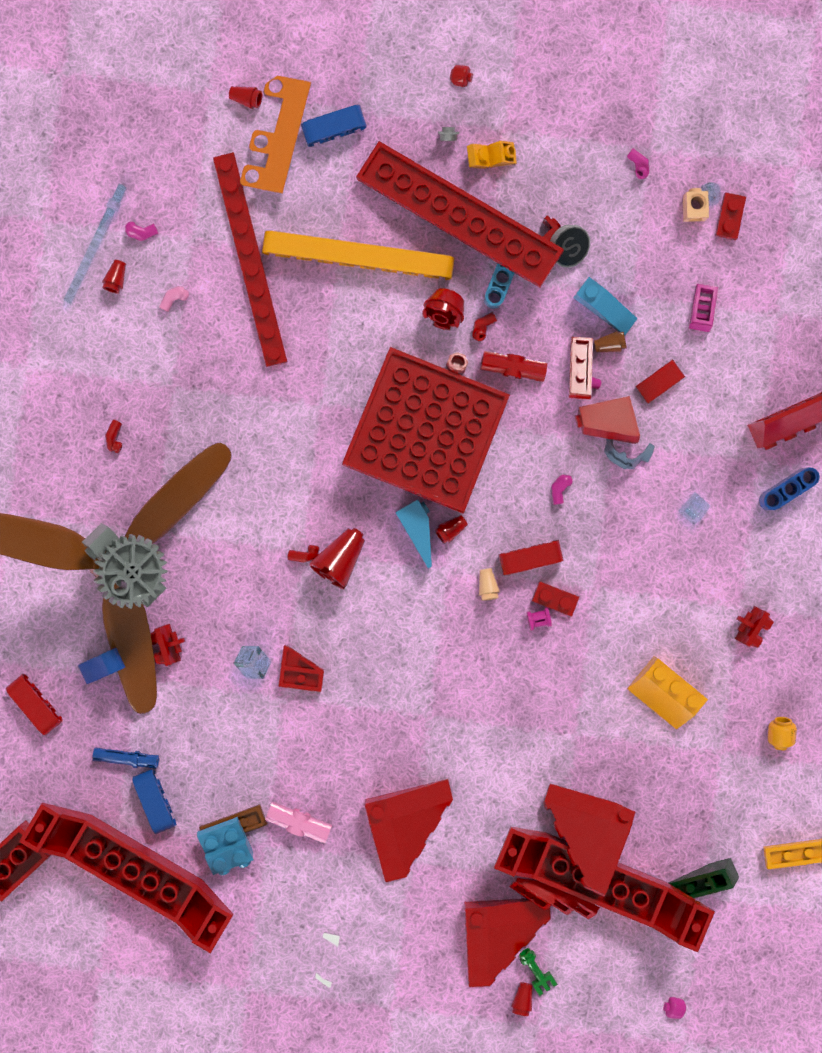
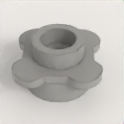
(448, 134)

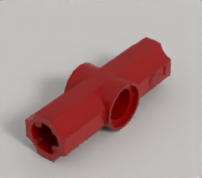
(514, 366)

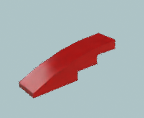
(548, 896)

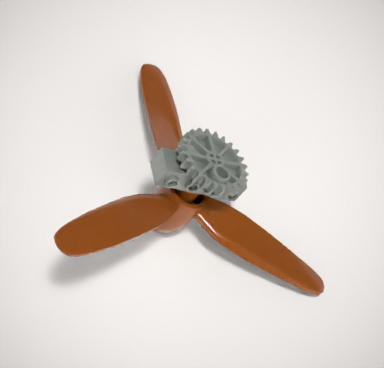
(124, 566)

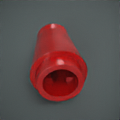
(247, 96)
(115, 276)
(450, 529)
(523, 1000)

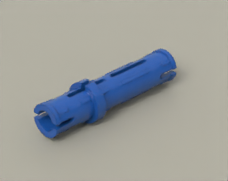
(134, 759)

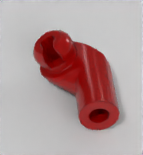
(480, 326)
(111, 439)
(303, 557)

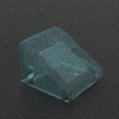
(694, 508)

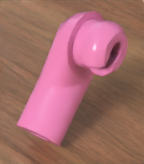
(172, 295)

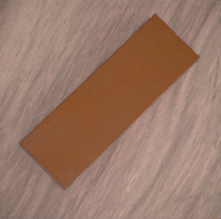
(250, 819)

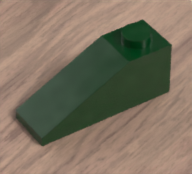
(708, 879)

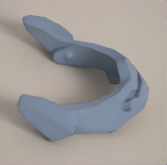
(621, 459)

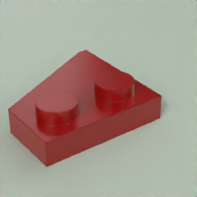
(299, 672)

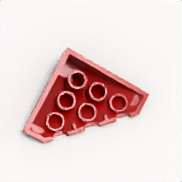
(404, 822)
(593, 831)
(497, 933)

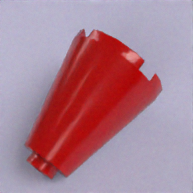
(339, 558)

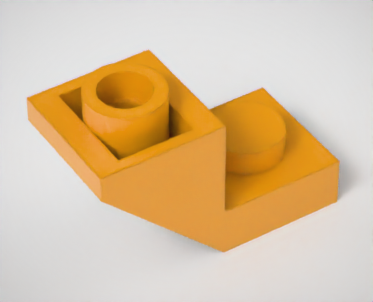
(492, 155)

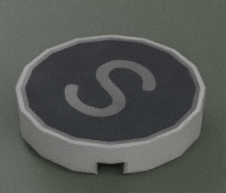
(574, 242)

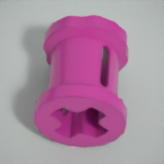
(539, 619)

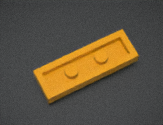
(793, 854)

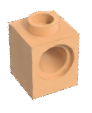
(691, 214)

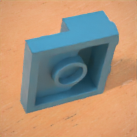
(225, 846)

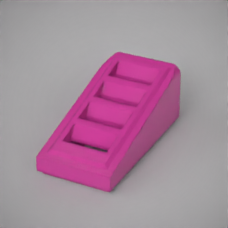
(702, 325)

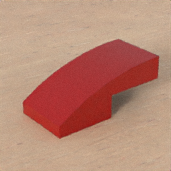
(660, 381)

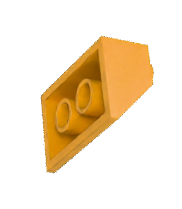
(667, 693)

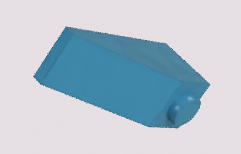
(605, 306)
(416, 524)

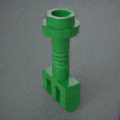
(527, 958)

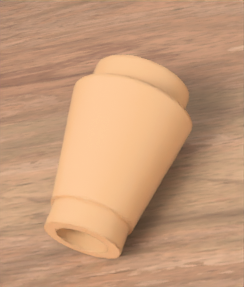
(487, 585)

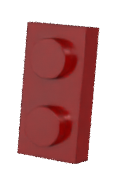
(730, 216)
(555, 598)

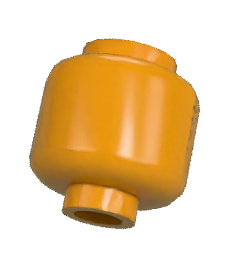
(782, 733)

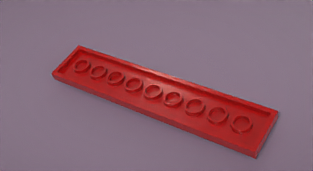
(460, 214)

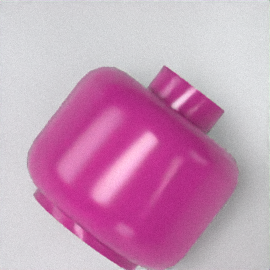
(675, 1008)

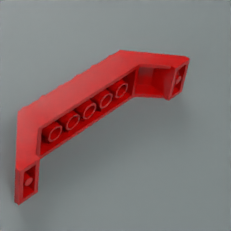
(130, 869)
(629, 894)

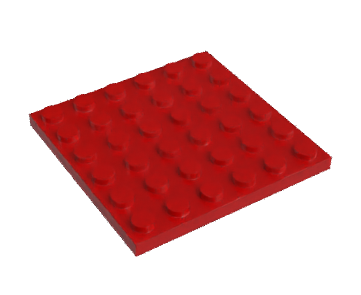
(426, 430)

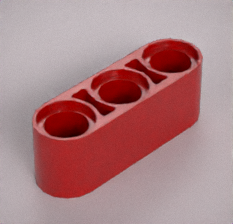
(531, 557)
(33, 705)

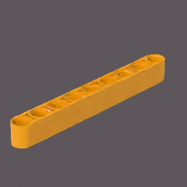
(359, 254)

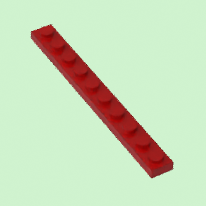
(250, 259)

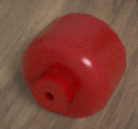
(461, 75)

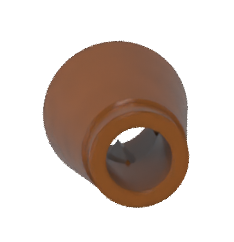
(611, 343)

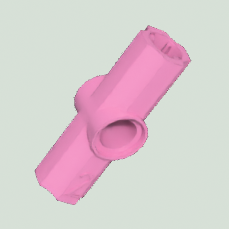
(298, 822)

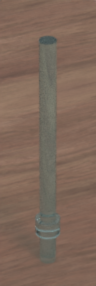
(112, 206)

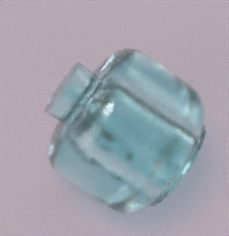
(714, 192)

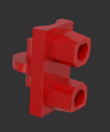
(751, 626)
(168, 644)

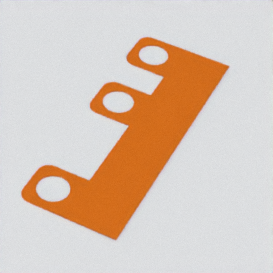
(283, 140)

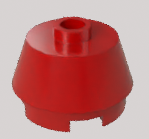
(444, 308)

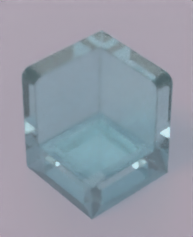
(252, 662)

